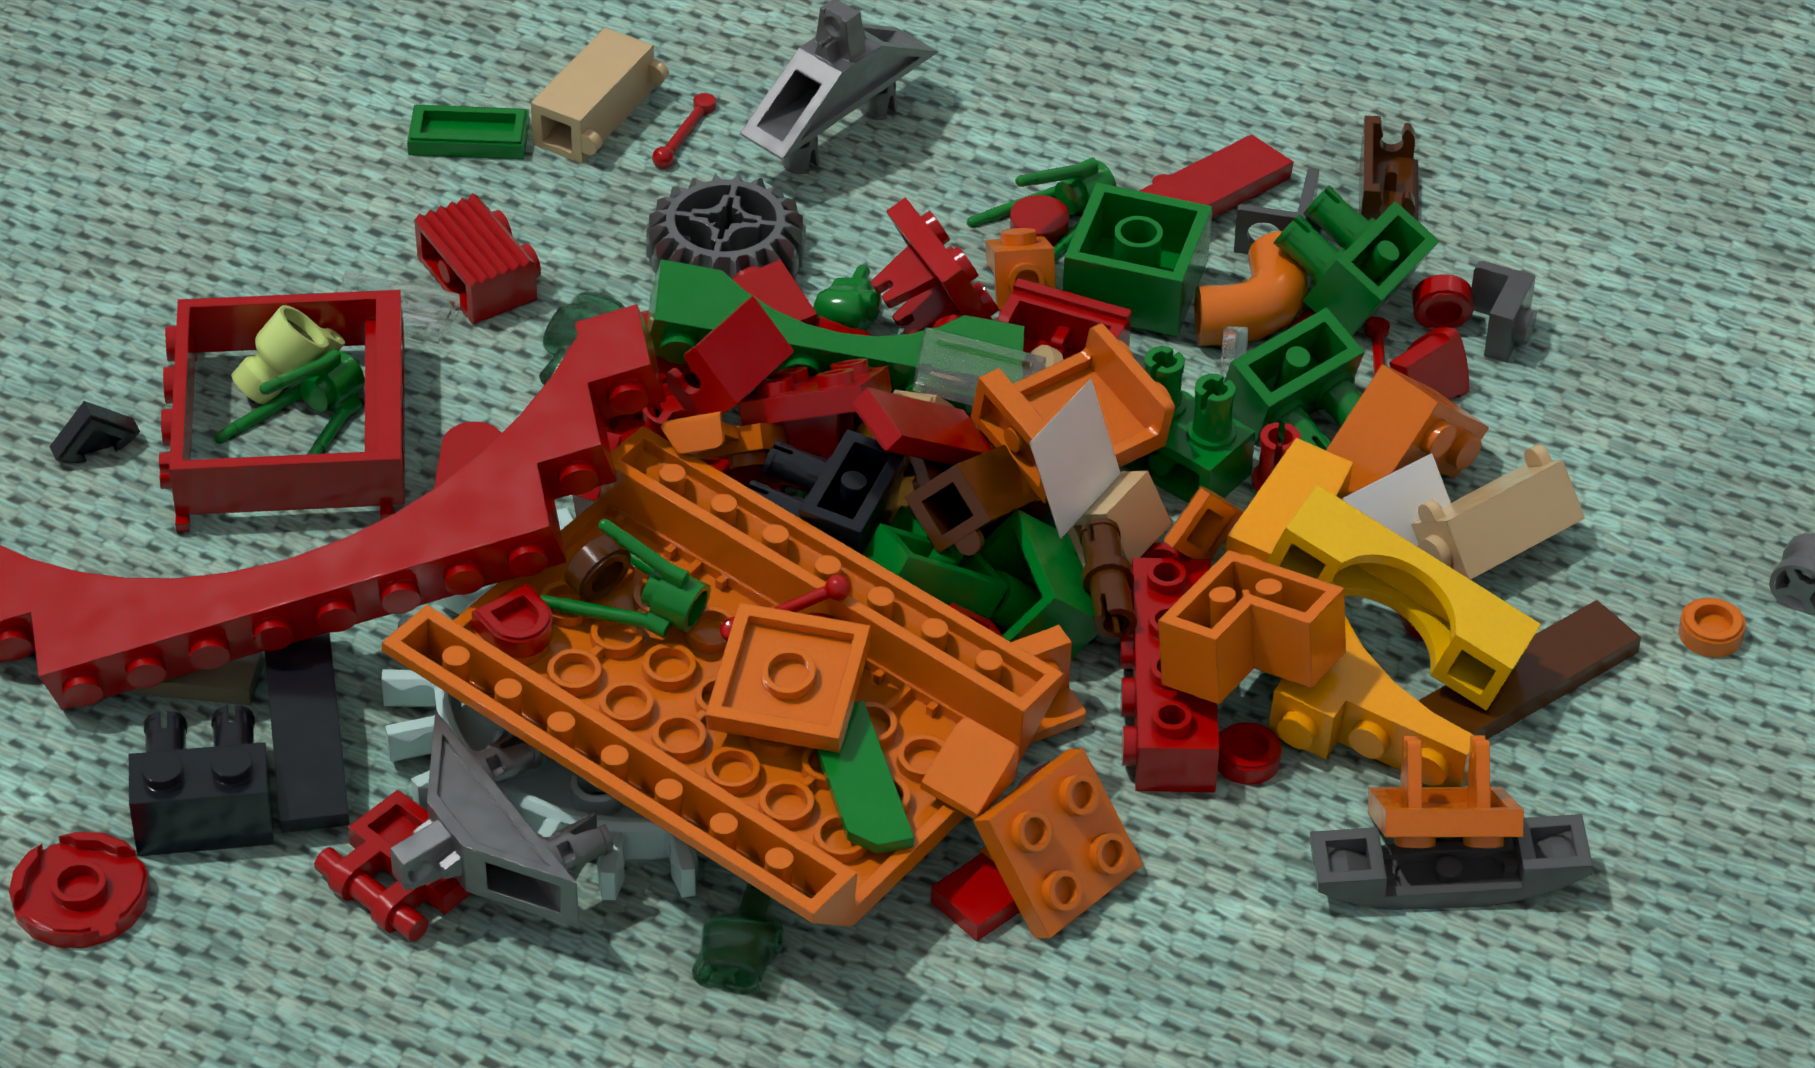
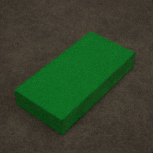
(468, 132)

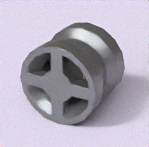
(1794, 576)

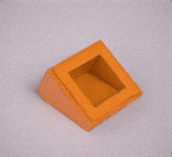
(972, 768)

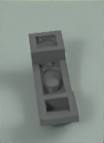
(1362, 871)

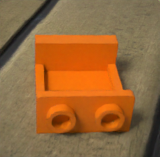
(1131, 402)

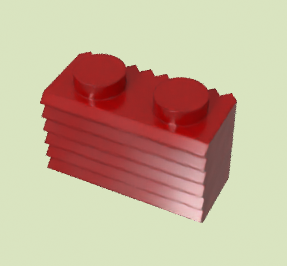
(477, 258)

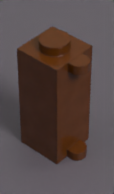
(971, 500)

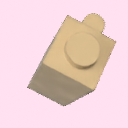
(594, 94)
(1500, 516)

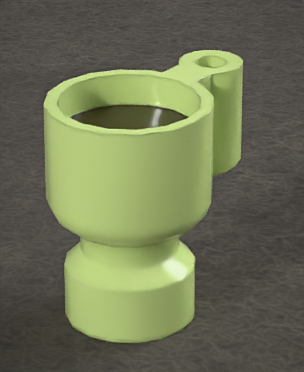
(283, 345)

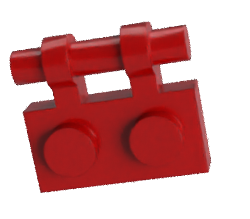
(372, 838)

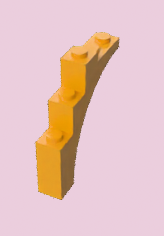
(1356, 697)

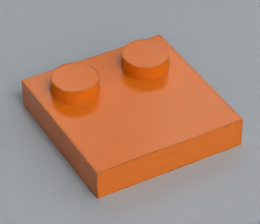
(789, 677)

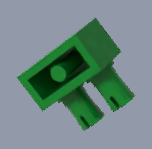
(1368, 267)
(1295, 375)
(1203, 439)

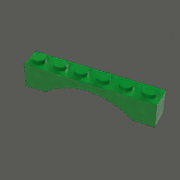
(695, 299)

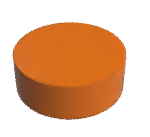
(1712, 627)

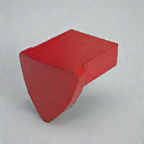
(1437, 362)

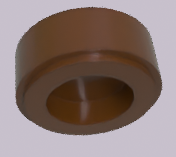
(597, 568)

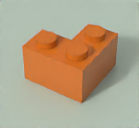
(1402, 423)
(1250, 618)

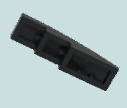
(306, 736)

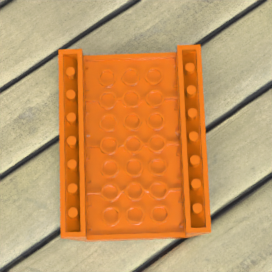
(635, 704)

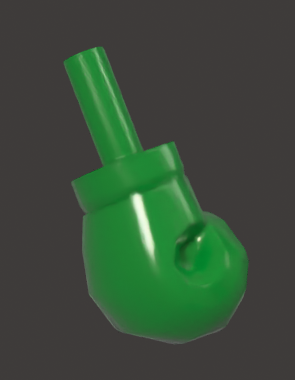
(850, 301)

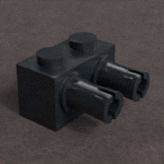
(845, 493)
(204, 794)

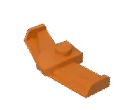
(713, 439)

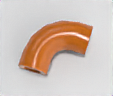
(1260, 303)

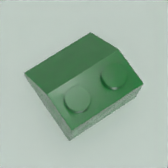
(1041, 581)

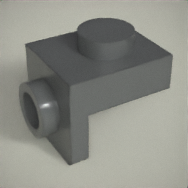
(1507, 300)

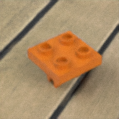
(1421, 813)
(1058, 843)

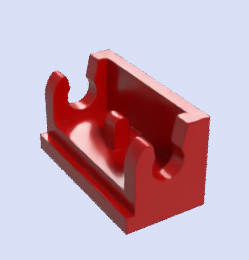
(1061, 317)
(730, 361)

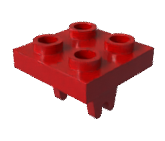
(929, 275)
(816, 407)

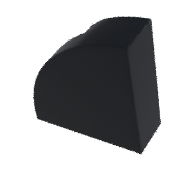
(92, 430)

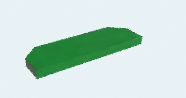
(865, 789)

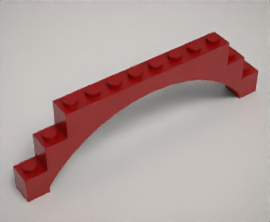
(470, 532)

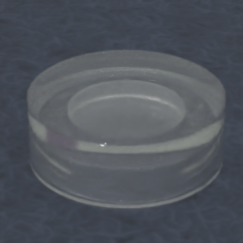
(1233, 346)

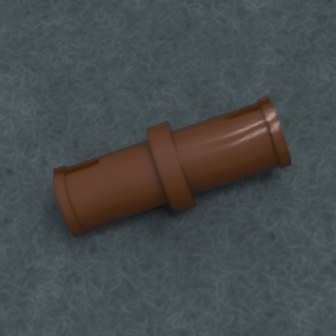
(1107, 578)

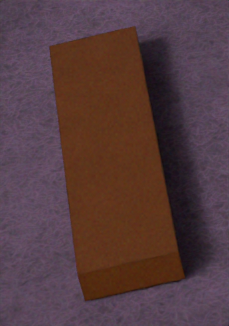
(1549, 668)

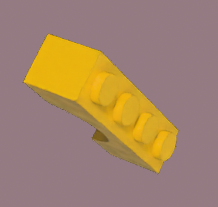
(1467, 629)

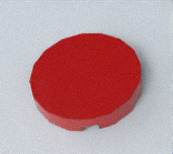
(84, 908)

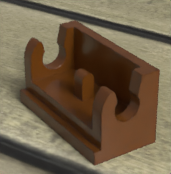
(1387, 171)

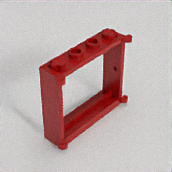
(287, 480)

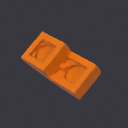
(1203, 525)

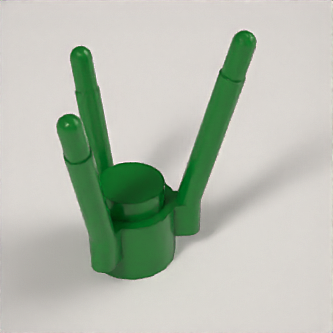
(1073, 190)
(324, 385)
(670, 592)

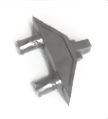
(828, 79)
(484, 838)

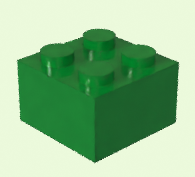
(1140, 255)

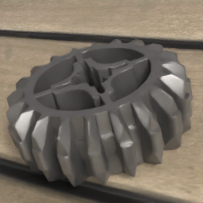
(726, 227)

